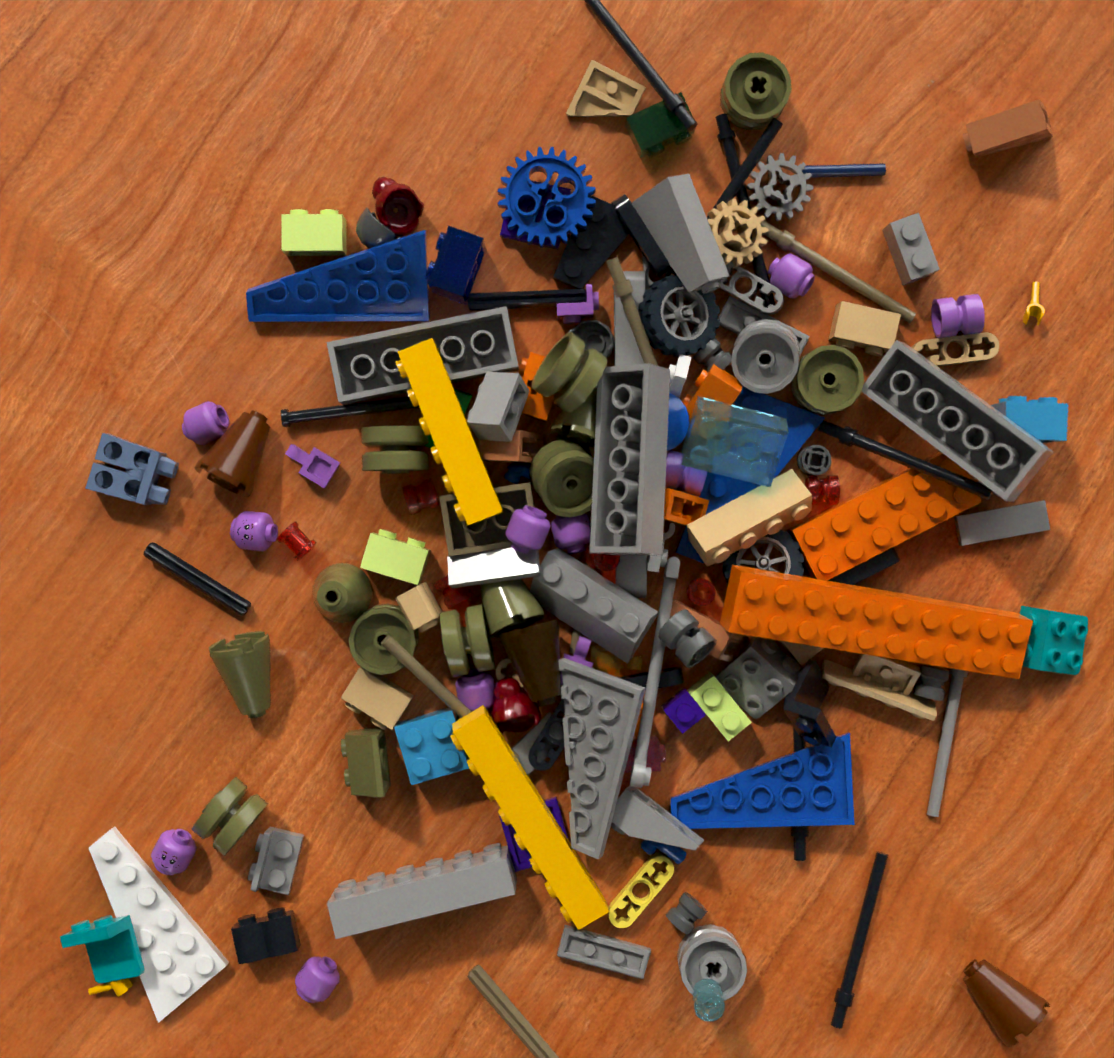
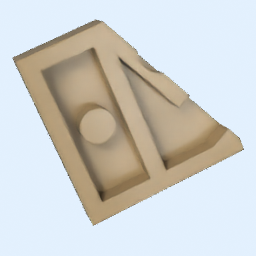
(605, 94)

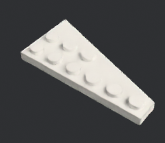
(171, 944)

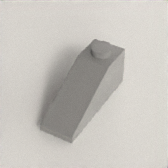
(645, 819)

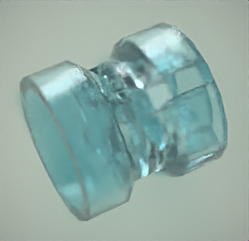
(705, 993)

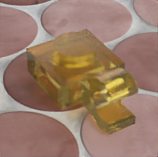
(611, 664)

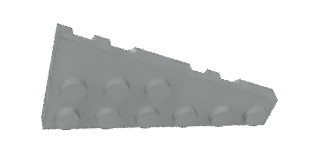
(597, 744)

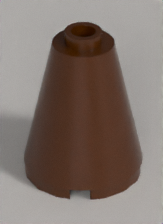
(237, 454)
(1004, 1001)

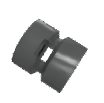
(690, 642)

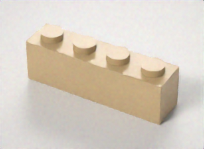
(749, 518)

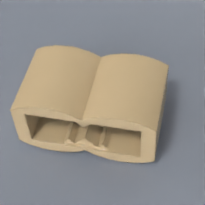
(420, 607)

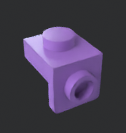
(574, 312)

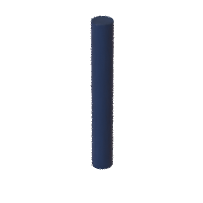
(845, 170)

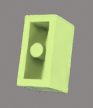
(314, 233)
(395, 557)
(719, 706)

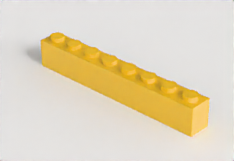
(529, 816)

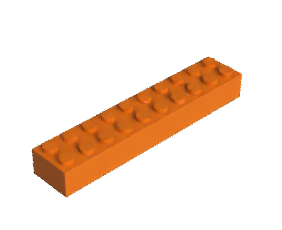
(875, 622)

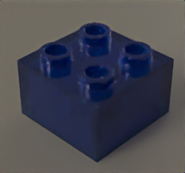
(456, 264)

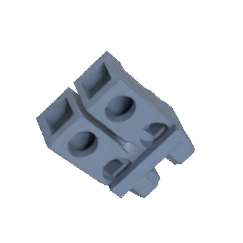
(141, 471)

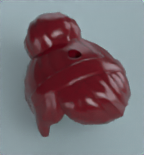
(394, 195)
(513, 708)

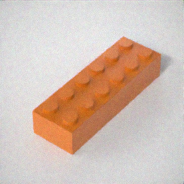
(879, 519)

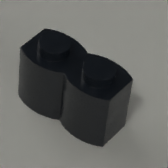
(265, 936)

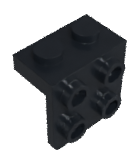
(804, 706)

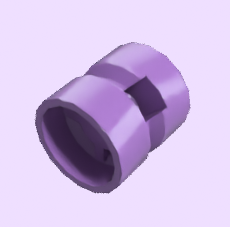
(960, 315)
(679, 476)

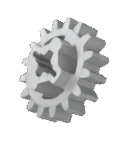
(775, 173)

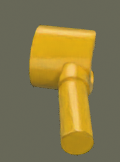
(1034, 308)
(119, 987)

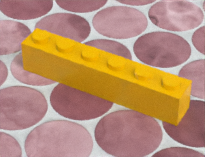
(449, 431)

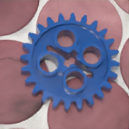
(521, 188)

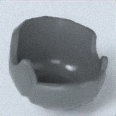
(371, 231)
(595, 336)

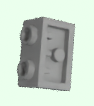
(276, 860)

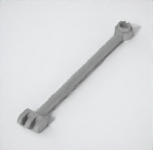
(640, 773)

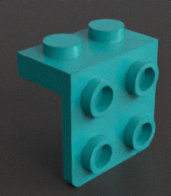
(1055, 641)
(110, 947)

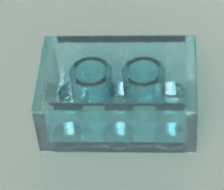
(734, 441)

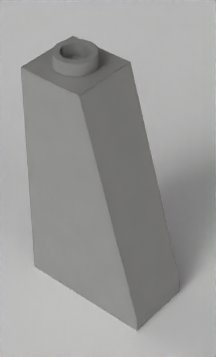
(683, 233)

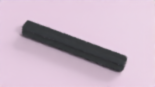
(524, 299)
(197, 579)

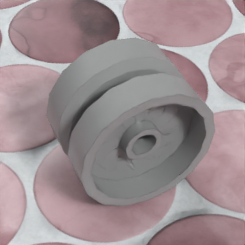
(781, 364)
(713, 945)

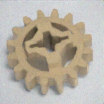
(741, 245)

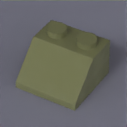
(367, 762)

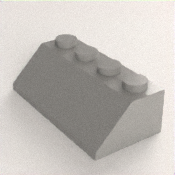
(592, 604)

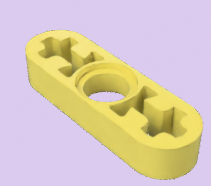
(632, 912)

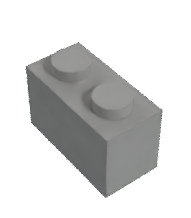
(910, 249)
(498, 406)

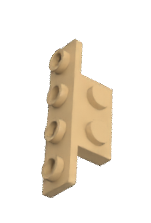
(883, 680)

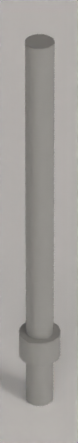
(946, 741)

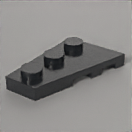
(592, 246)

